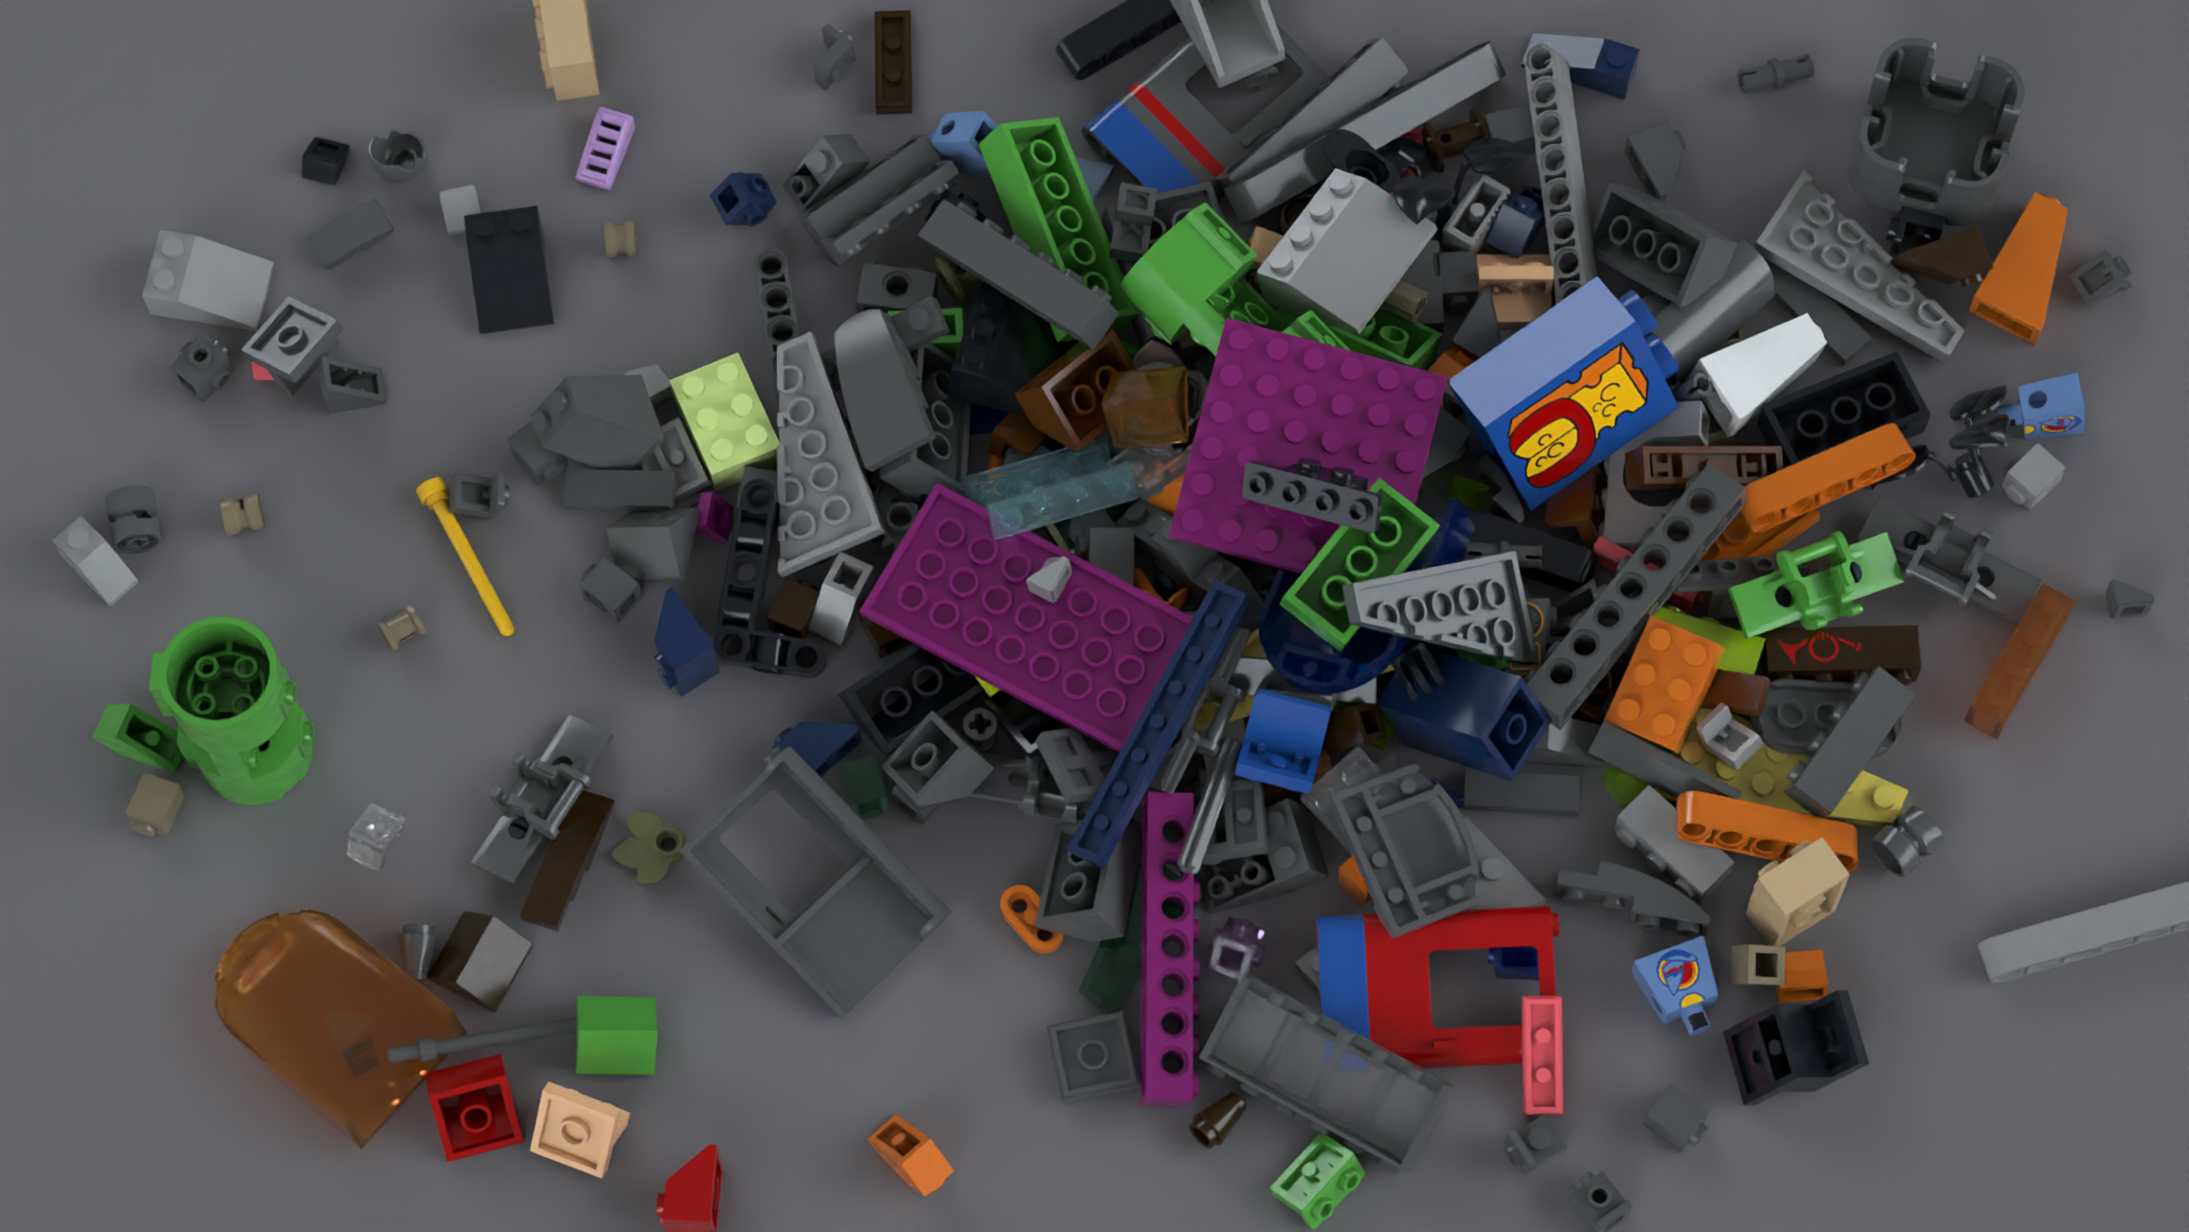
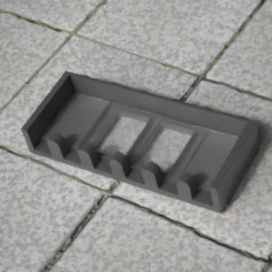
(1325, 1074)

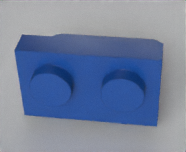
(1283, 741)

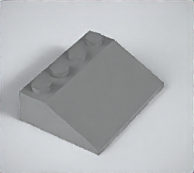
(1343, 253)

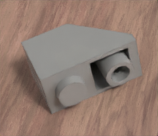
(840, 596)

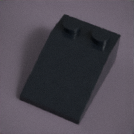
(508, 269)

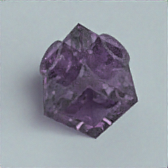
(1236, 948)

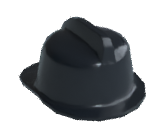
(1356, 156)

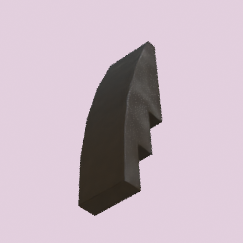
(567, 860)

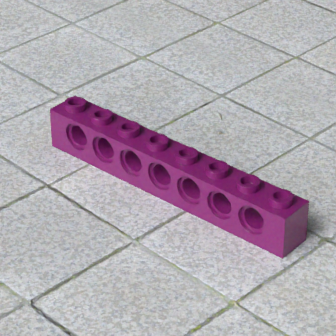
(1156, 1084)

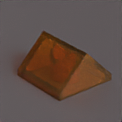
(1147, 407)

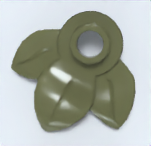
(644, 847)

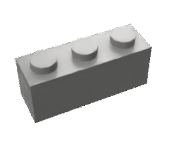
(1652, 828)

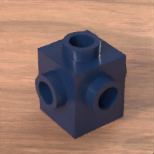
(743, 199)

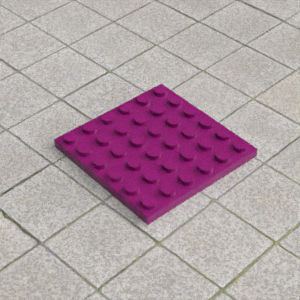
(1291, 401)

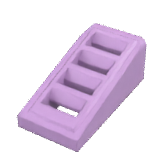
(610, 126)

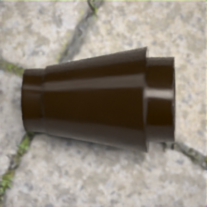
(1217, 1120)

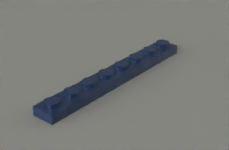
(1158, 724)

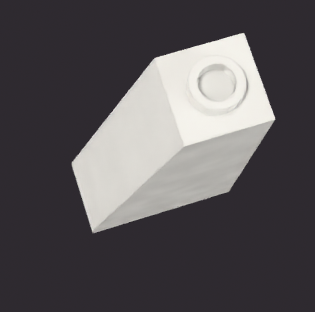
(1758, 370)

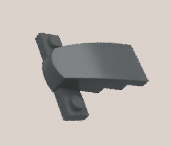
(881, 379)

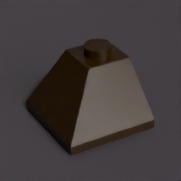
(1949, 259)

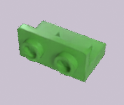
(1319, 1180)

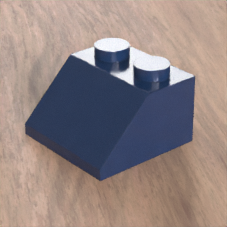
(683, 648)

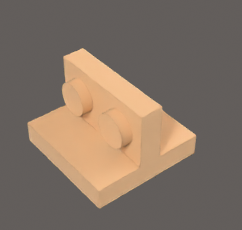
(1518, 286)
(577, 1129)

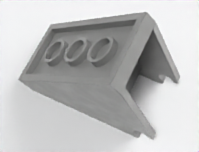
(1232, 36)

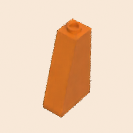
(2023, 273)

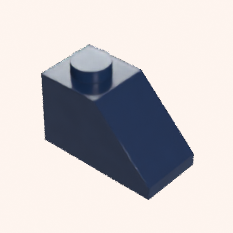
(820, 743)

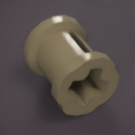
(401, 627)

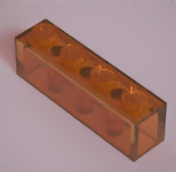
(2020, 661)

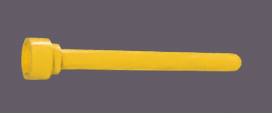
(435, 496)

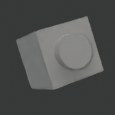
(2033, 477)

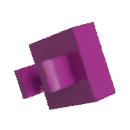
(714, 516)

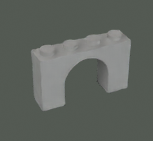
(1625, 517)

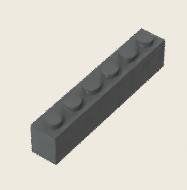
(1352, 87)
(1020, 274)

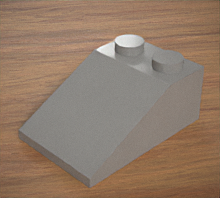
(206, 282)

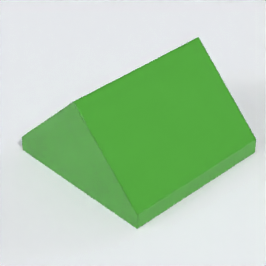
(616, 1035)

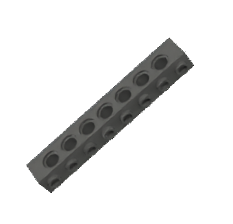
(1708, 488)

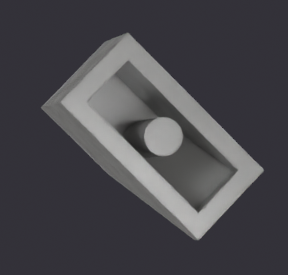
(95, 561)

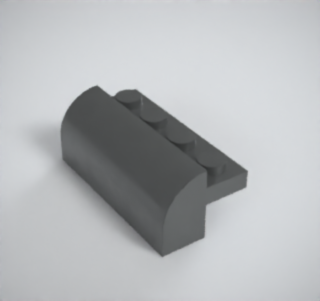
(878, 199)
(1714, 315)

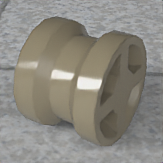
(620, 238)

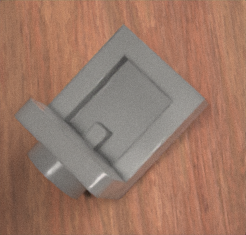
(1727, 737)

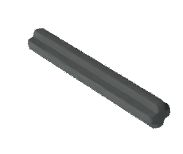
(1209, 806)

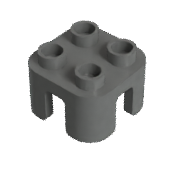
(1933, 137)

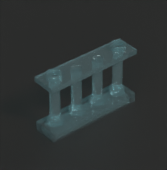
(1050, 488)

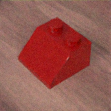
(474, 1107)
(693, 1194)

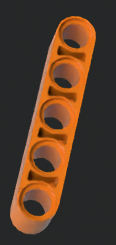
(1826, 477)
(1759, 828)

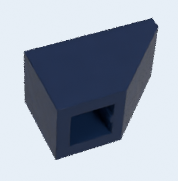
(1518, 222)

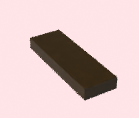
(893, 62)

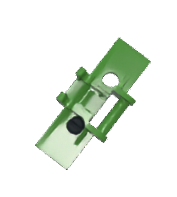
(1820, 597)

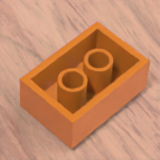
(1665, 684)

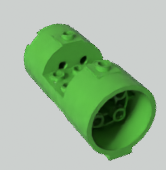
(1197, 281)
(233, 709)

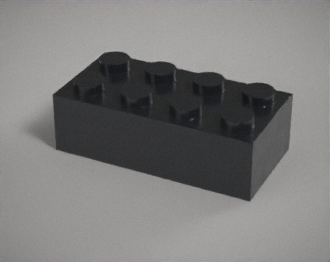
(1844, 409)

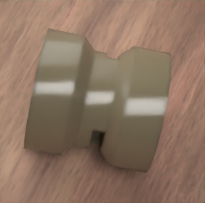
(242, 513)

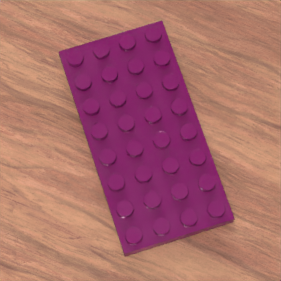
(968, 602)

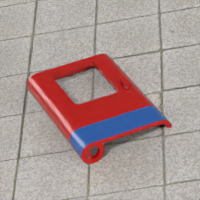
(1384, 982)

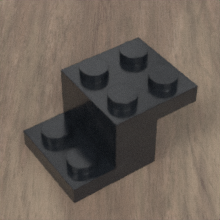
(1796, 1047)

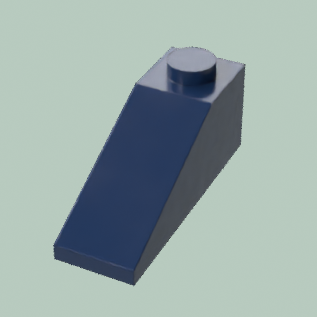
(1594, 61)

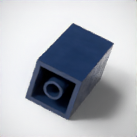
(1474, 720)

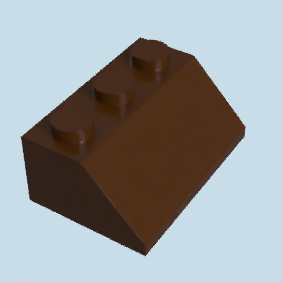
(1069, 392)

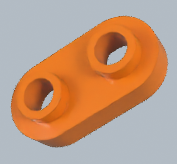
(1024, 922)

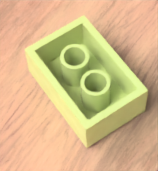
(725, 420)

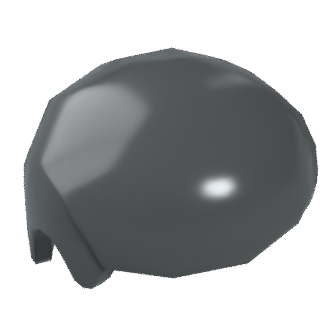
(398, 155)

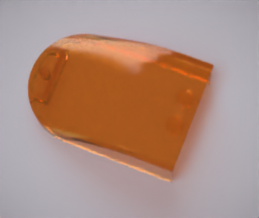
(324, 1011)

